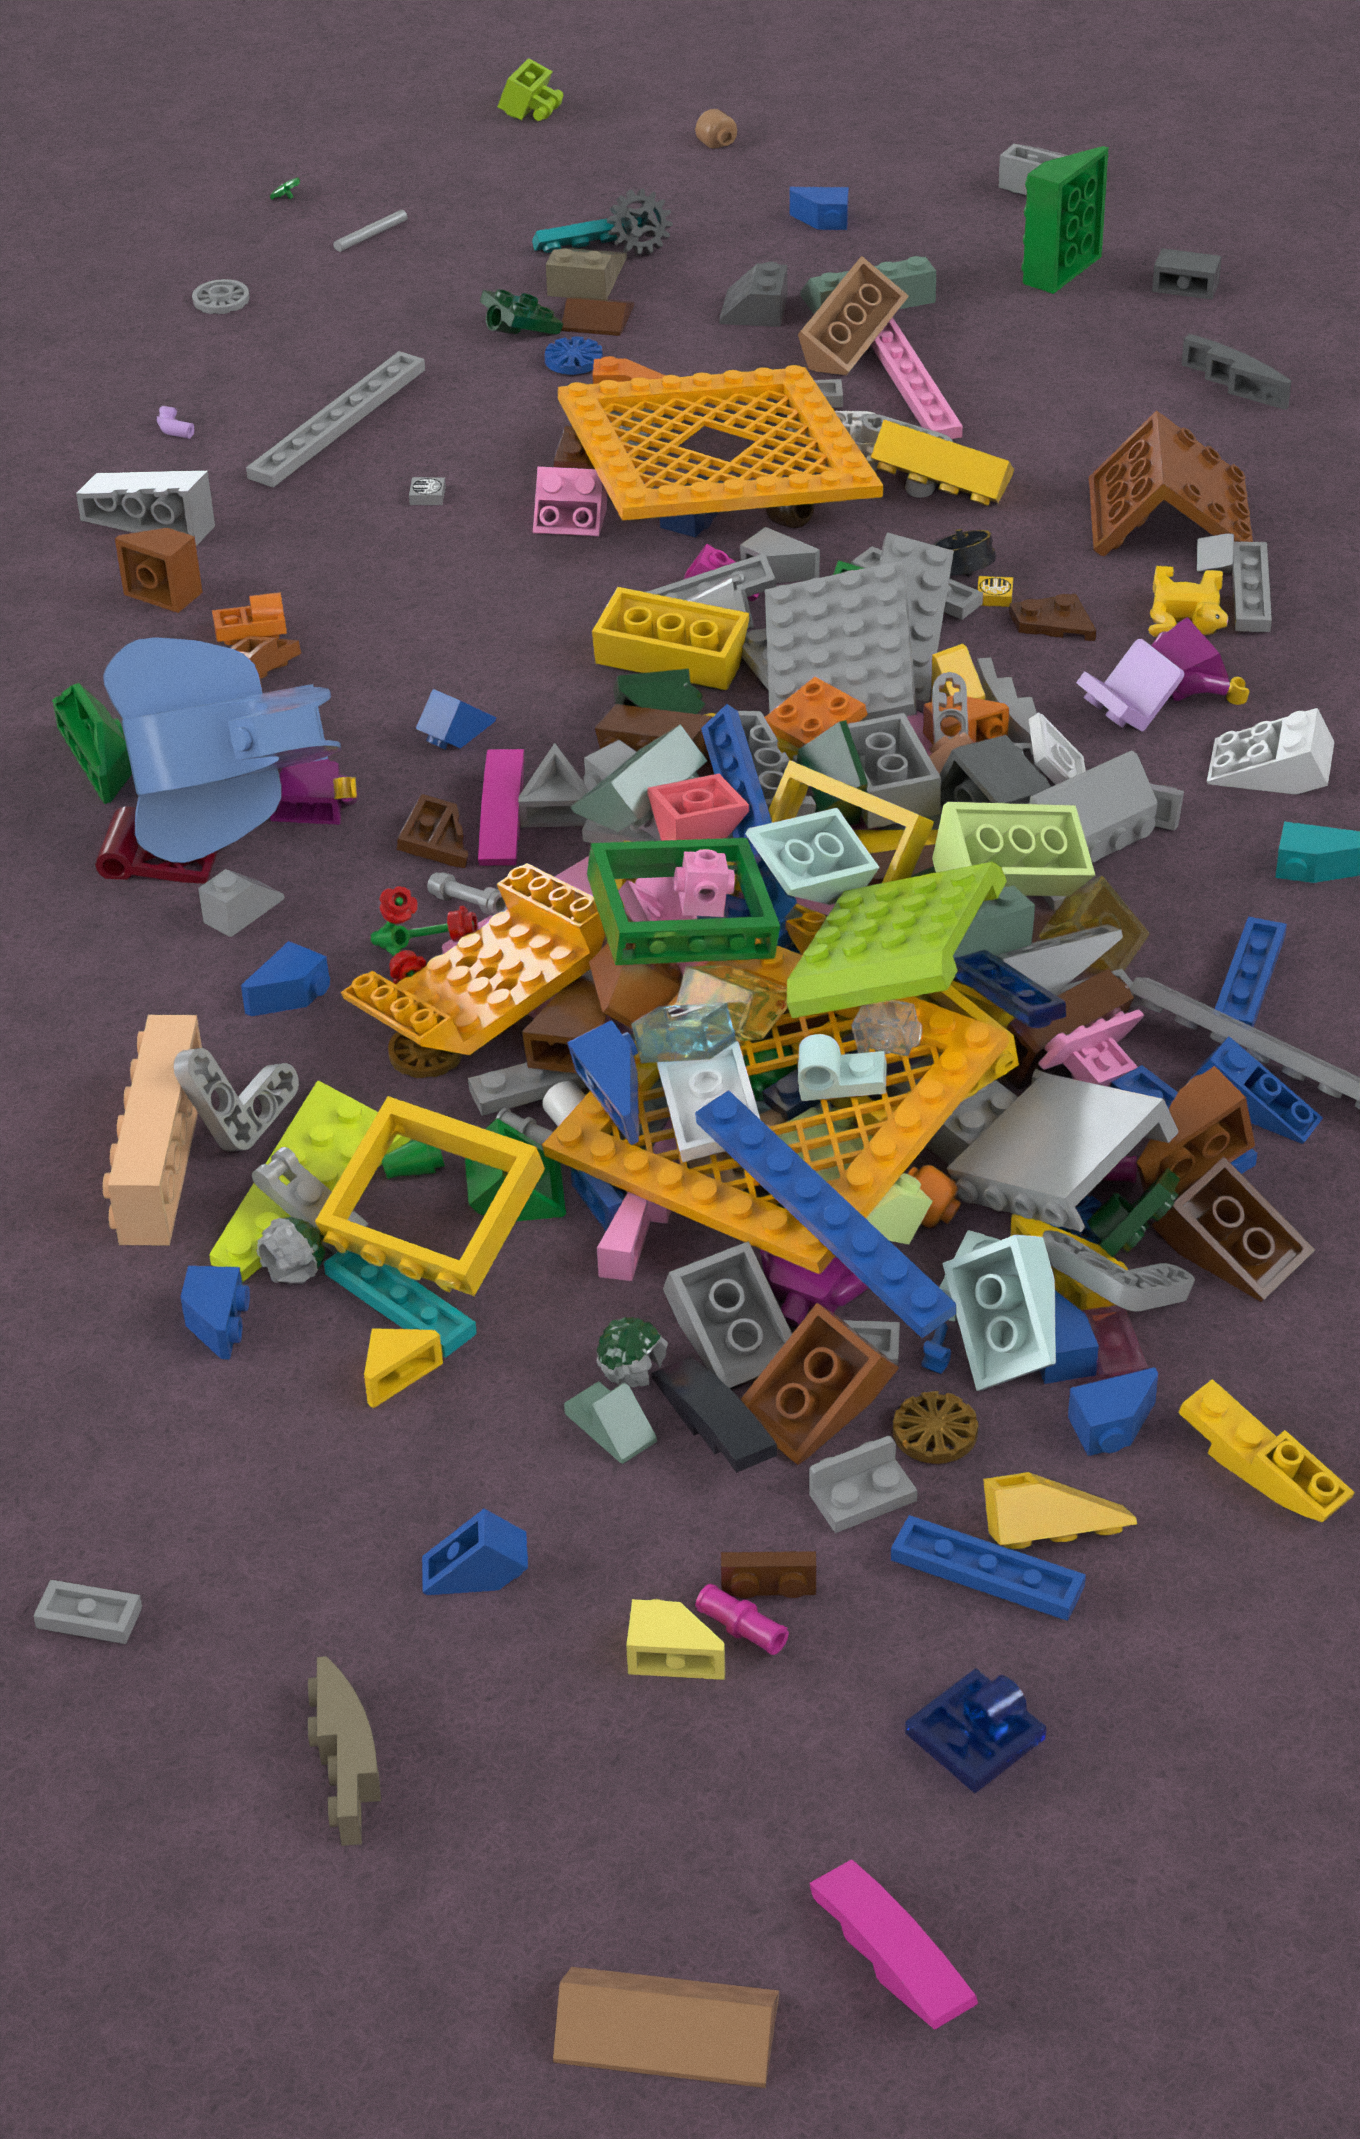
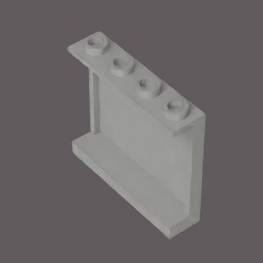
(1056, 1147)

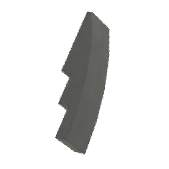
(1237, 370)

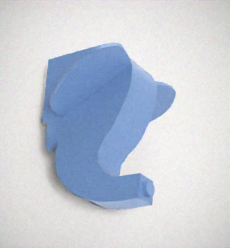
(207, 742)

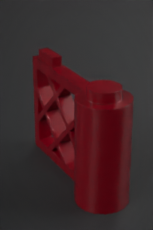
(123, 856)

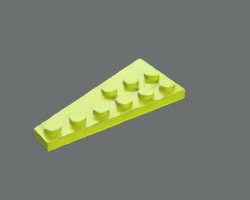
(324, 1141)

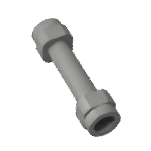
(445, 887)

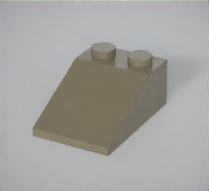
(583, 272)

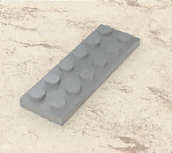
(927, 586)

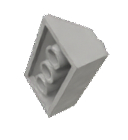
(1111, 802)

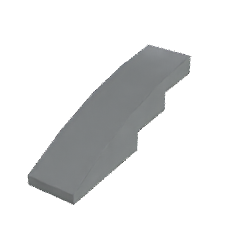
(1003, 691)

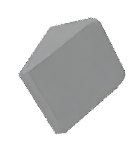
(1215, 553)

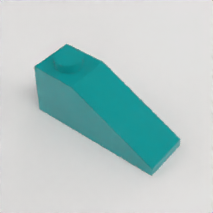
(1317, 853)

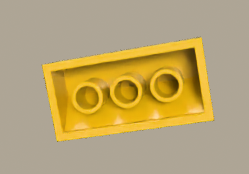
(942, 462)
(667, 634)

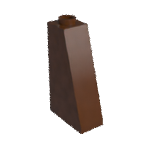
(1085, 1004)
(564, 1018)

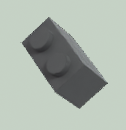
(1186, 273)

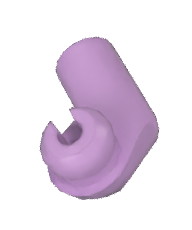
(171, 426)

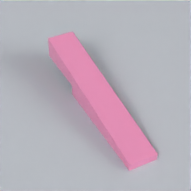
(625, 1236)

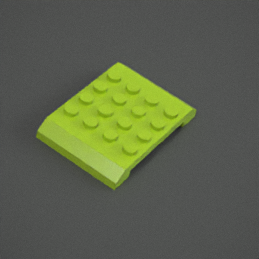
(891, 940)

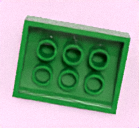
(1064, 218)

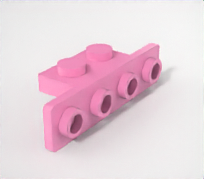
(654, 901)
(1093, 1051)

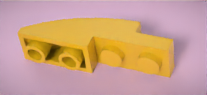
(1267, 1462)

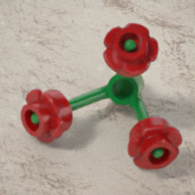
(397, 908)

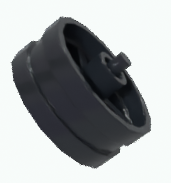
(971, 550)

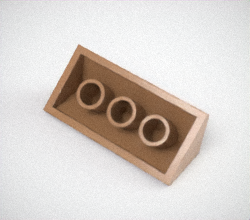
(850, 319)
(665, 2026)

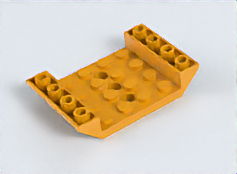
(494, 972)

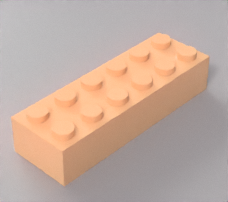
(152, 1136)

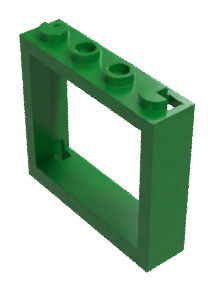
(680, 939)

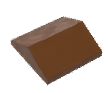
(596, 315)

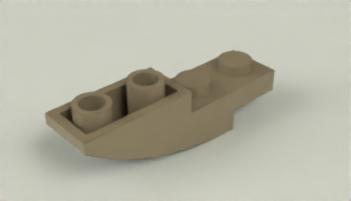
(345, 1746)

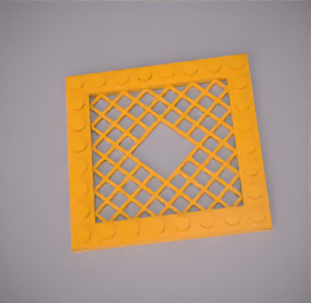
(589, 414)
(966, 1051)

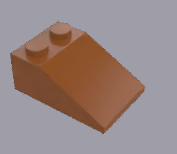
(1211, 1126)
(817, 1384)

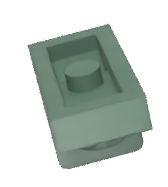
(612, 1420)

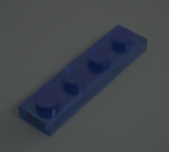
(1009, 989)

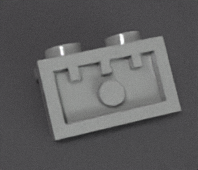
(860, 1484)

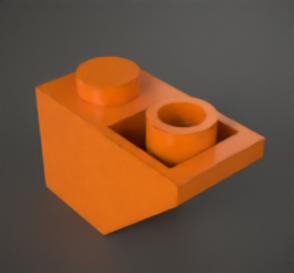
(985, 720)

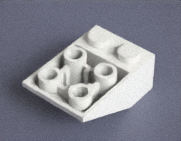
(1275, 755)

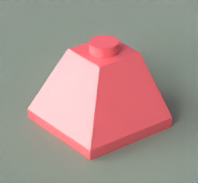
(697, 808)

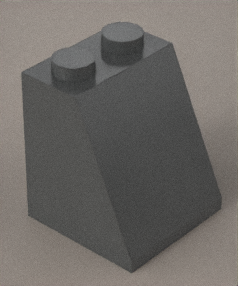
(990, 774)

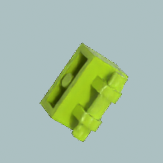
(529, 90)

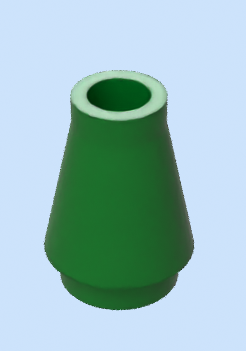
(412, 1159)

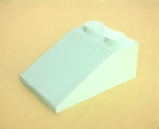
(814, 855)
(1005, 1308)

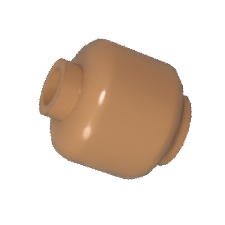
(716, 129)

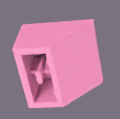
(569, 502)

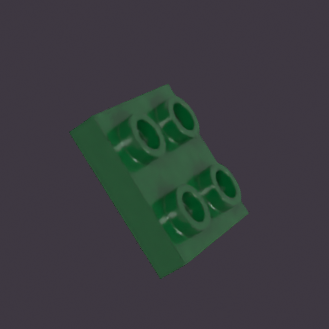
(512, 313)
(1123, 1223)

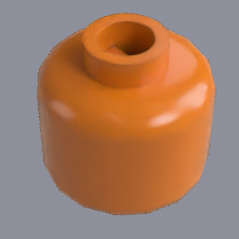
(941, 1191)

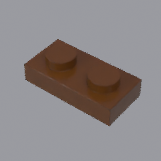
(768, 1573)

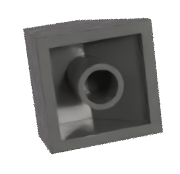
(757, 297)

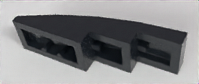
(715, 1413)

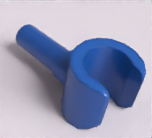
(936, 1355)

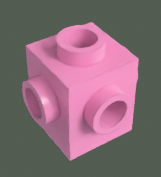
(703, 883)

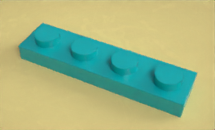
(576, 235)
(401, 1299)

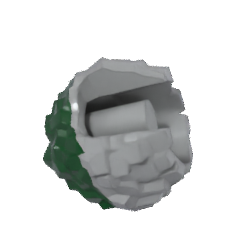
(291, 1250)
(628, 1349)

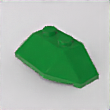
(94, 740)

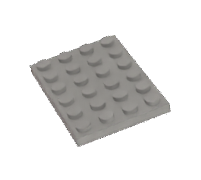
(846, 633)

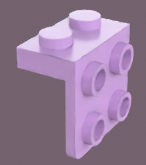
(1135, 686)

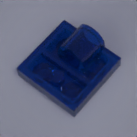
(977, 1728)

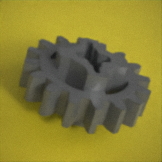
(650, 227)

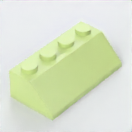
(1033, 843)
(903, 1205)

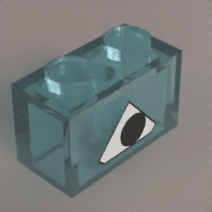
(683, 1032)

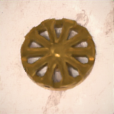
(421, 1055)
(935, 1427)

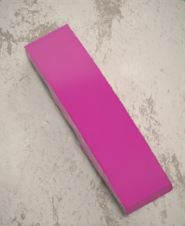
(500, 807)
(895, 1944)

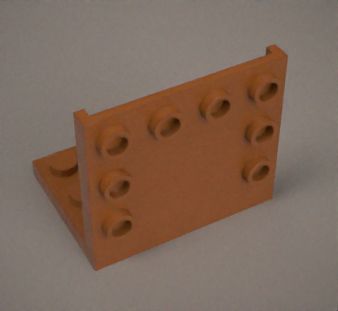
(1170, 466)

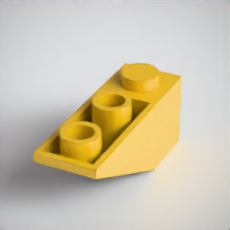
(1037, 1508)

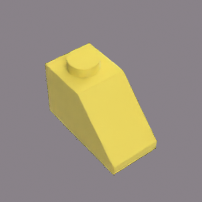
(672, 1642)

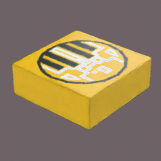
(996, 590)

